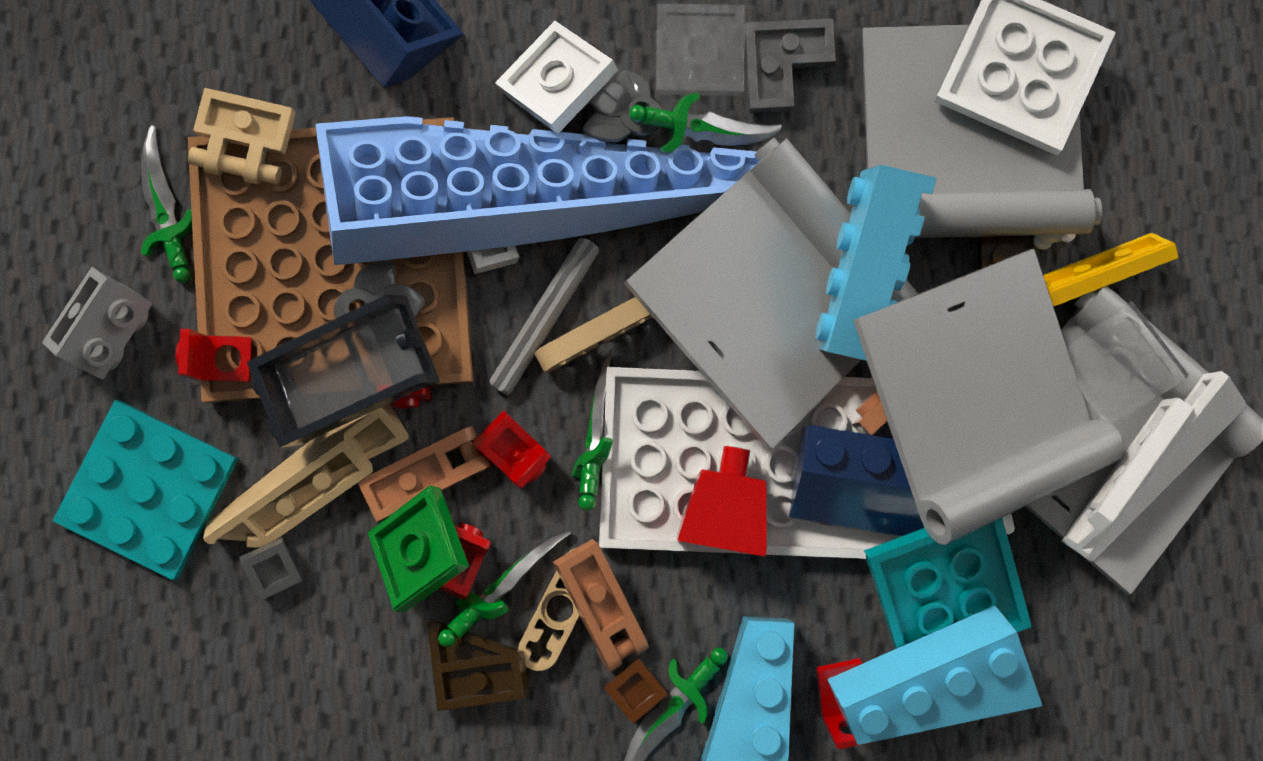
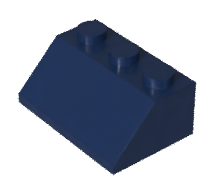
(391, 35)
(852, 483)

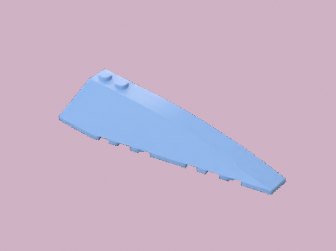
(453, 189)

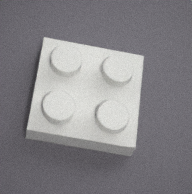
(556, 76)

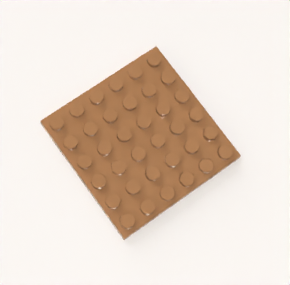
(272, 271)

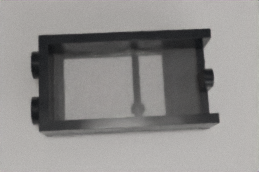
(342, 370)

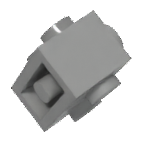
(97, 324)

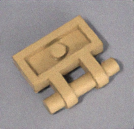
(244, 122)

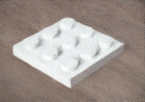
(1025, 70)

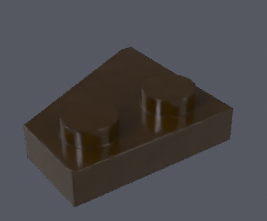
(475, 670)

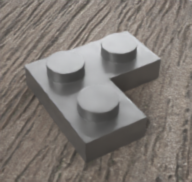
(774, 50)

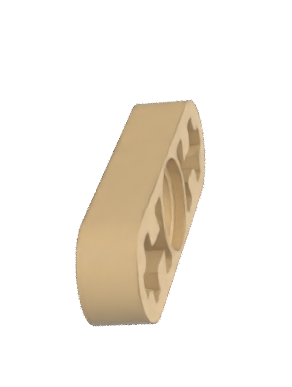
(589, 334)
(534, 633)

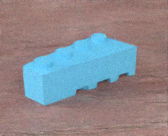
(873, 250)
(938, 681)
(756, 695)

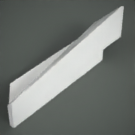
(1154, 460)

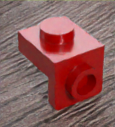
(512, 450)
(474, 549)

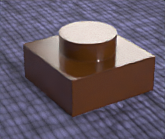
(635, 690)

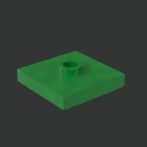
(417, 549)

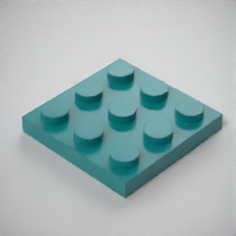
(145, 490)
(936, 584)

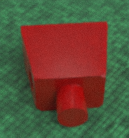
(727, 507)

